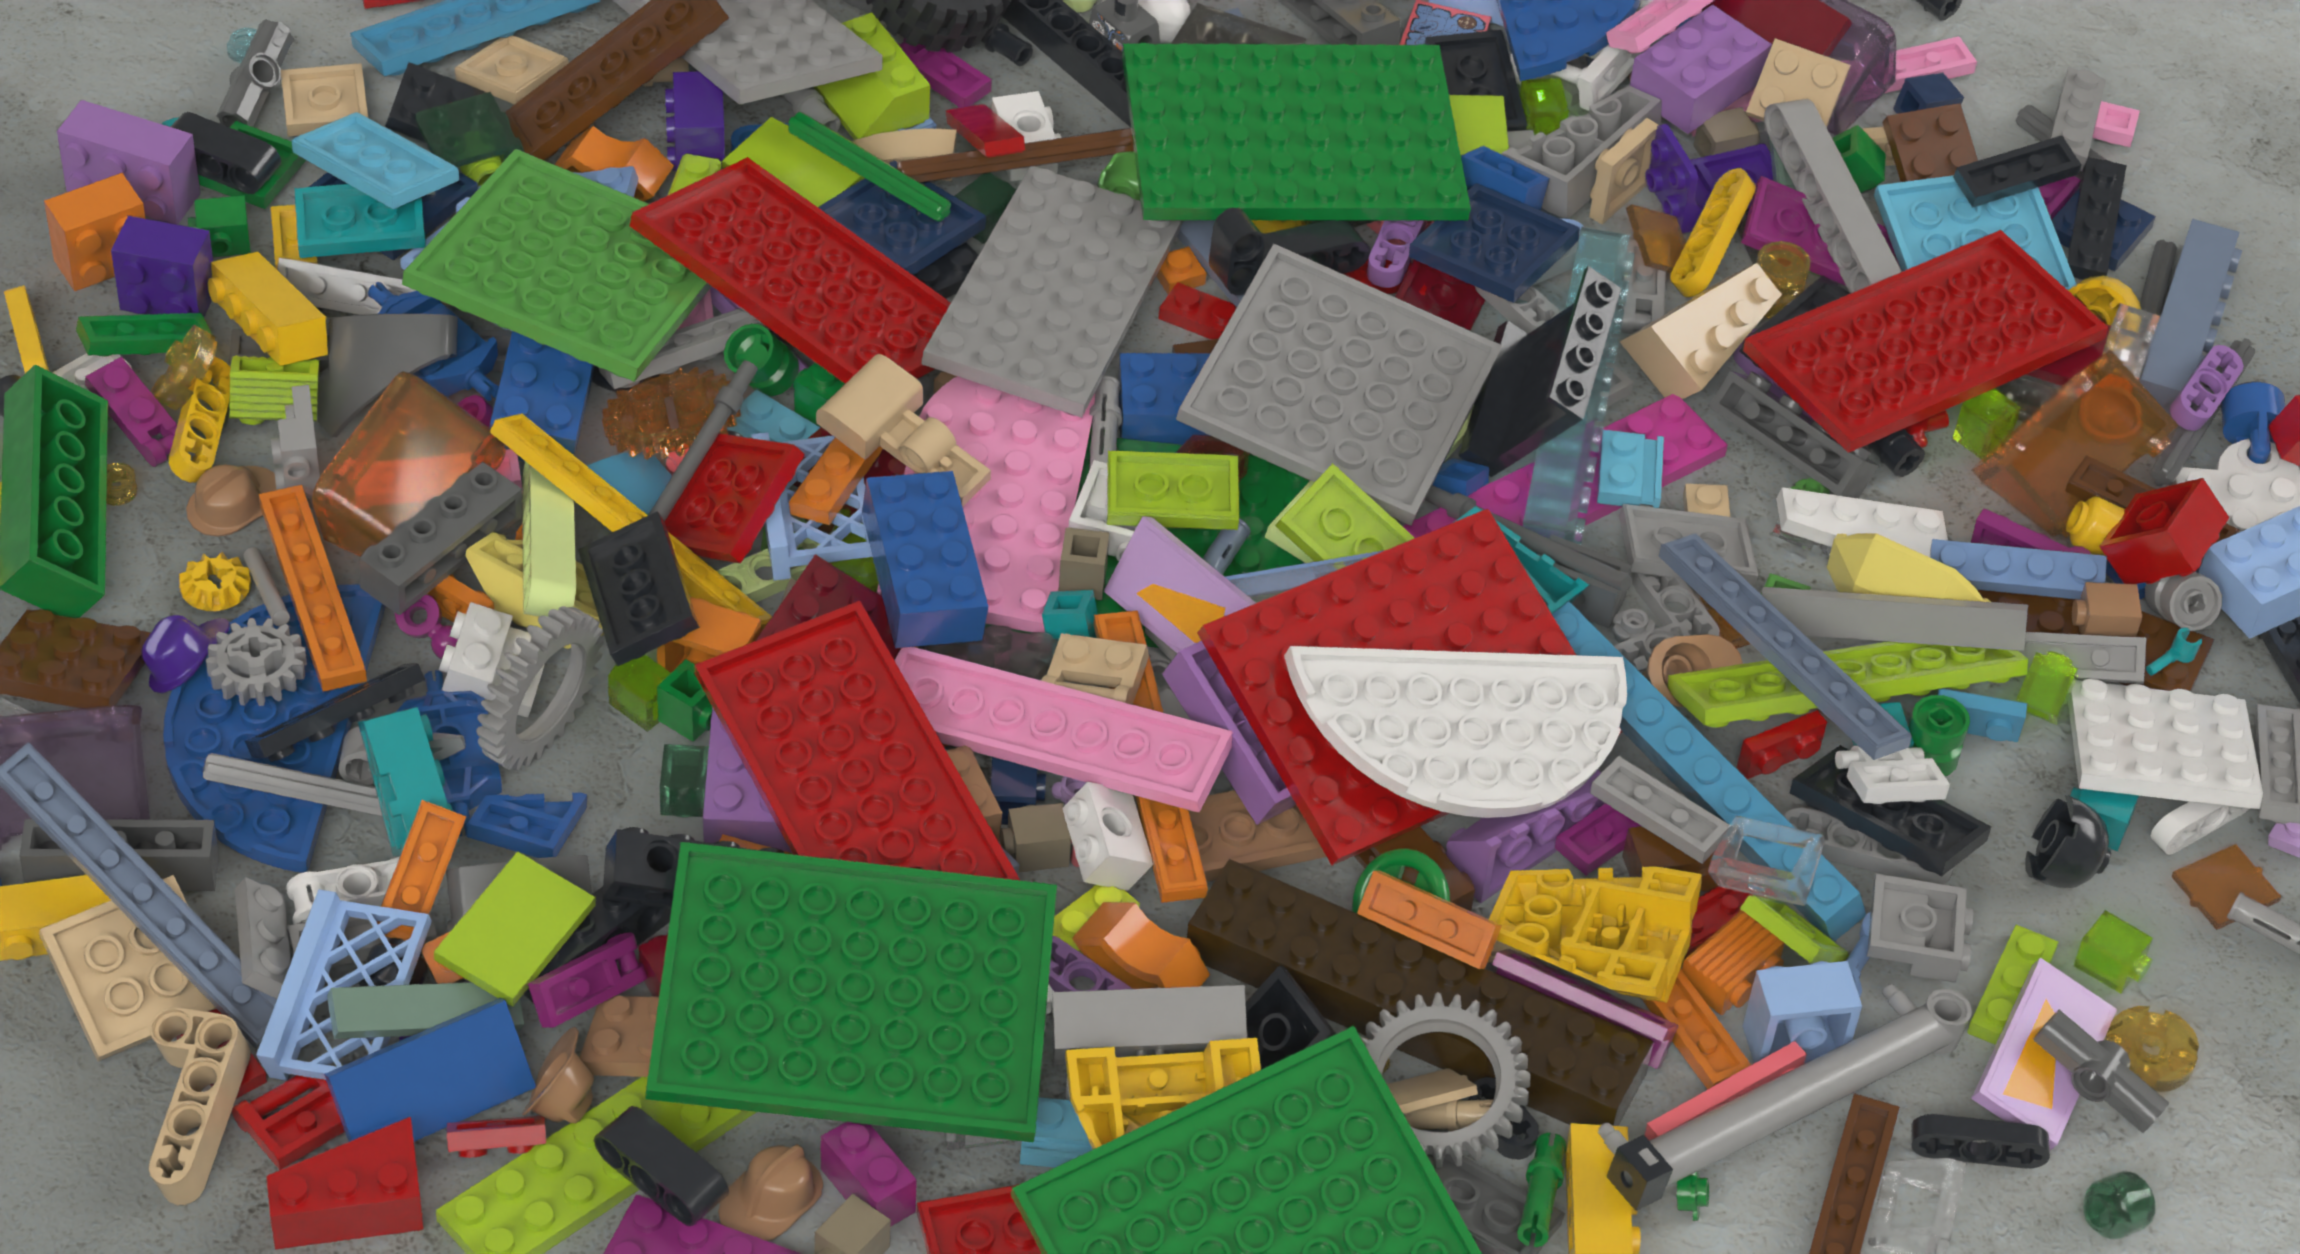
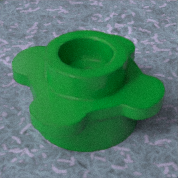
(1693, 1194)

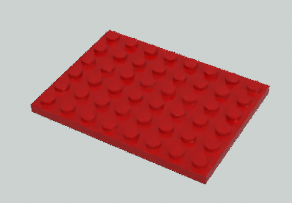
(1433, 593)

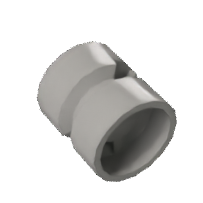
(2186, 600)

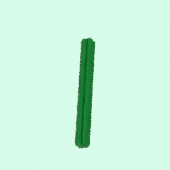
(869, 166)

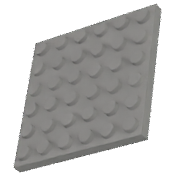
(1340, 377)

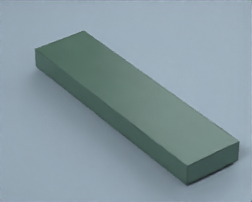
(404, 1008)

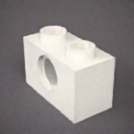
(1030, 118)
(1107, 836)

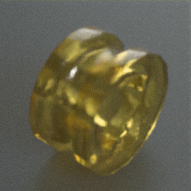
(127, 490)

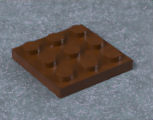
(69, 660)

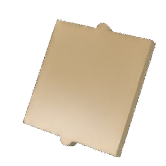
(1431, 1090)

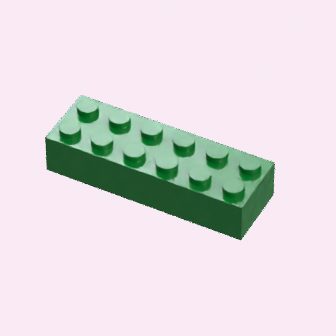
(53, 494)

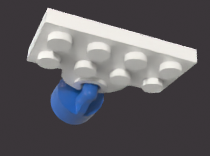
(2250, 474)

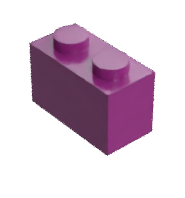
(865, 1166)

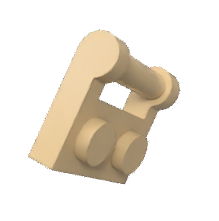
(1100, 664)

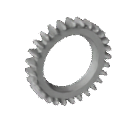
(498, 728)
(1502, 1052)

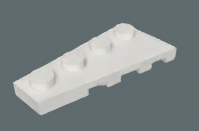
(1826, 515)

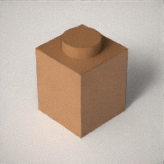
(2108, 610)

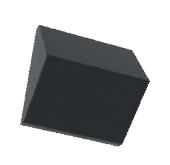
(1283, 1019)

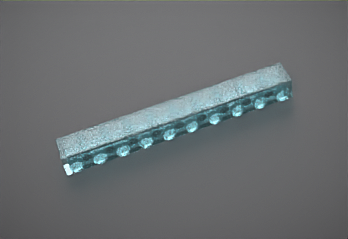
(1565, 461)

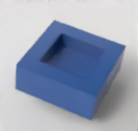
(1461, 477)

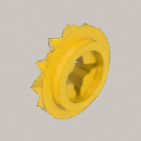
(205, 595)

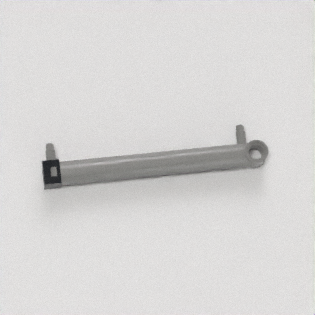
(1646, 1167)

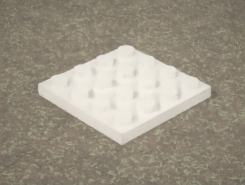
(2164, 744)

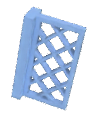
(782, 525)
(309, 971)

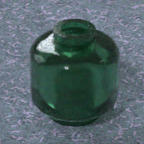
(2119, 1205)

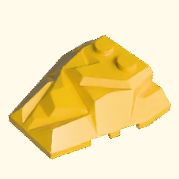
(1603, 928)
(1128, 1092)

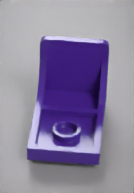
(1686, 184)

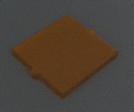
(1656, 236)
(2219, 879)

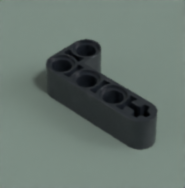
(1241, 248)

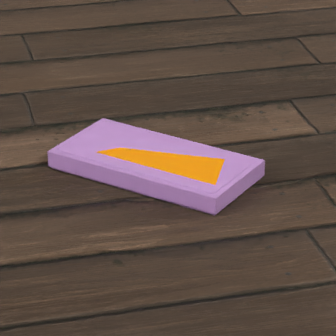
(1171, 586)
(2021, 1077)

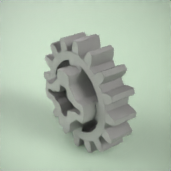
(256, 661)

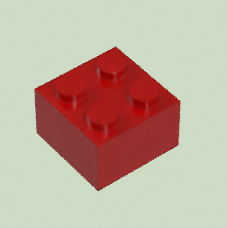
(2165, 532)

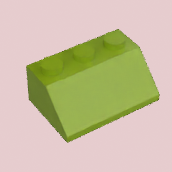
(880, 99)

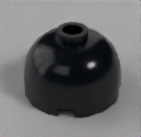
(2069, 846)

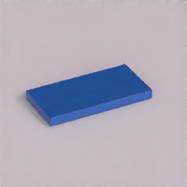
(434, 1075)

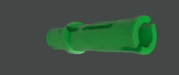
(1544, 1177)

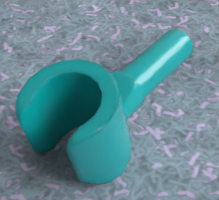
(2179, 651)

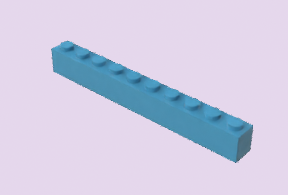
(1712, 780)

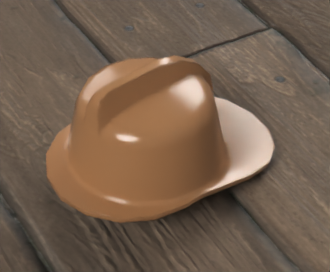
(228, 498)
(1685, 655)
(562, 1083)
(772, 1193)

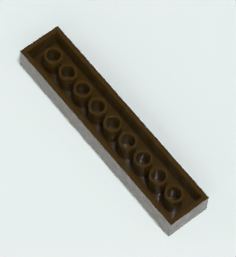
(1356, 968)

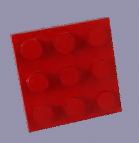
(732, 496)

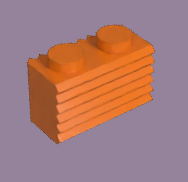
(1728, 962)

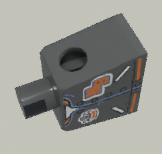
(1125, 23)

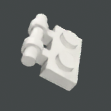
(1893, 777)

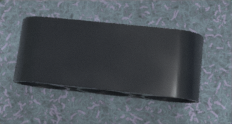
(229, 154)
(661, 1166)

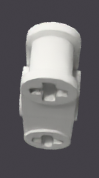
(352, 883)

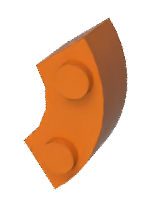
(598, 151)
(1138, 950)

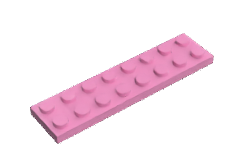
(1067, 730)

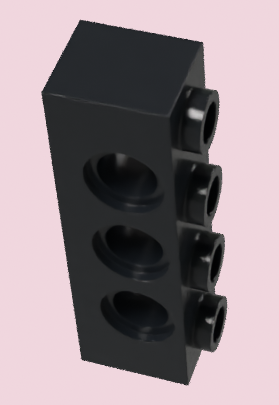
(629, 874)
(607, 921)

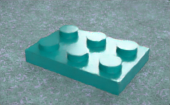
(351, 222)

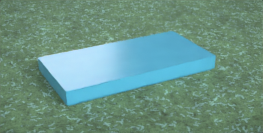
(375, 160)

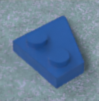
(526, 822)

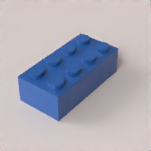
(545, 388)
(1153, 392)
(924, 559)

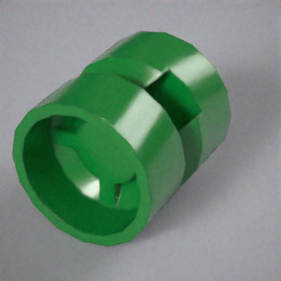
(774, 360)
(1940, 729)

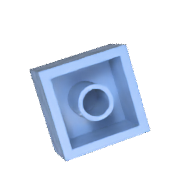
(1804, 1005)

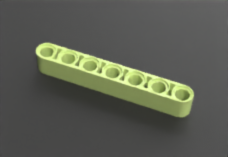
(547, 545)

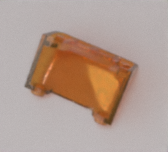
(2093, 414)
(398, 460)

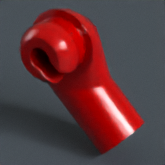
(1929, 424)

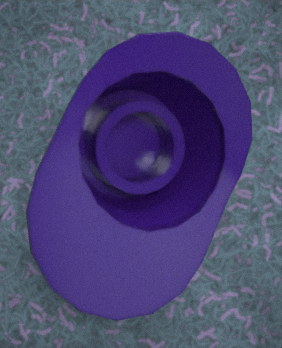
(178, 649)

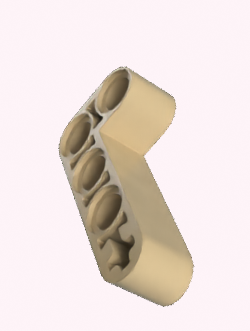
(183, 1162)

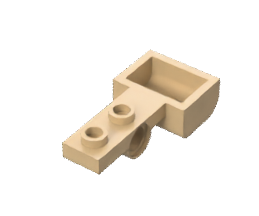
(879, 411)

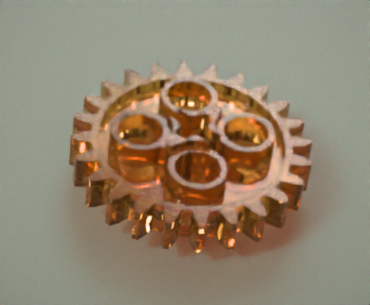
(640, 417)

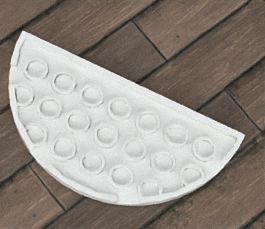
(1465, 726)

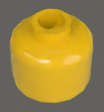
(2092, 522)

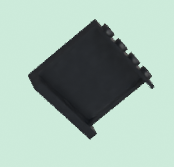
(1541, 378)

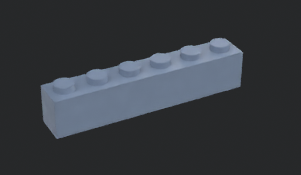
(2191, 309)

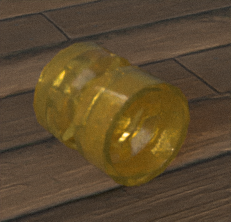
(1787, 269)

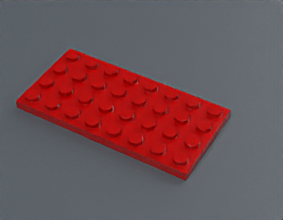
(796, 270)
(1924, 340)
(847, 750)

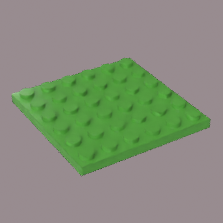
(559, 266)

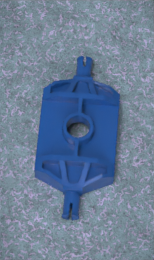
(474, 355)
(469, 772)

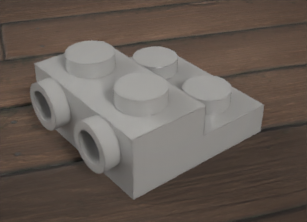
(297, 445)
(1920, 926)

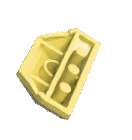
(1883, 567)
(500, 573)

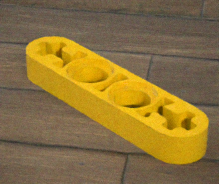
(1713, 232)
(25, 328)
(205, 420)

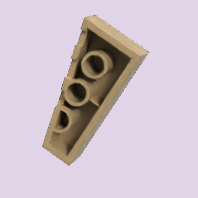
(1699, 336)

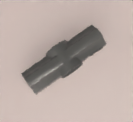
(256, 74)
(2101, 1071)

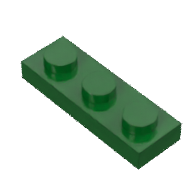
(135, 333)

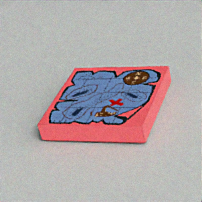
(1436, 20)

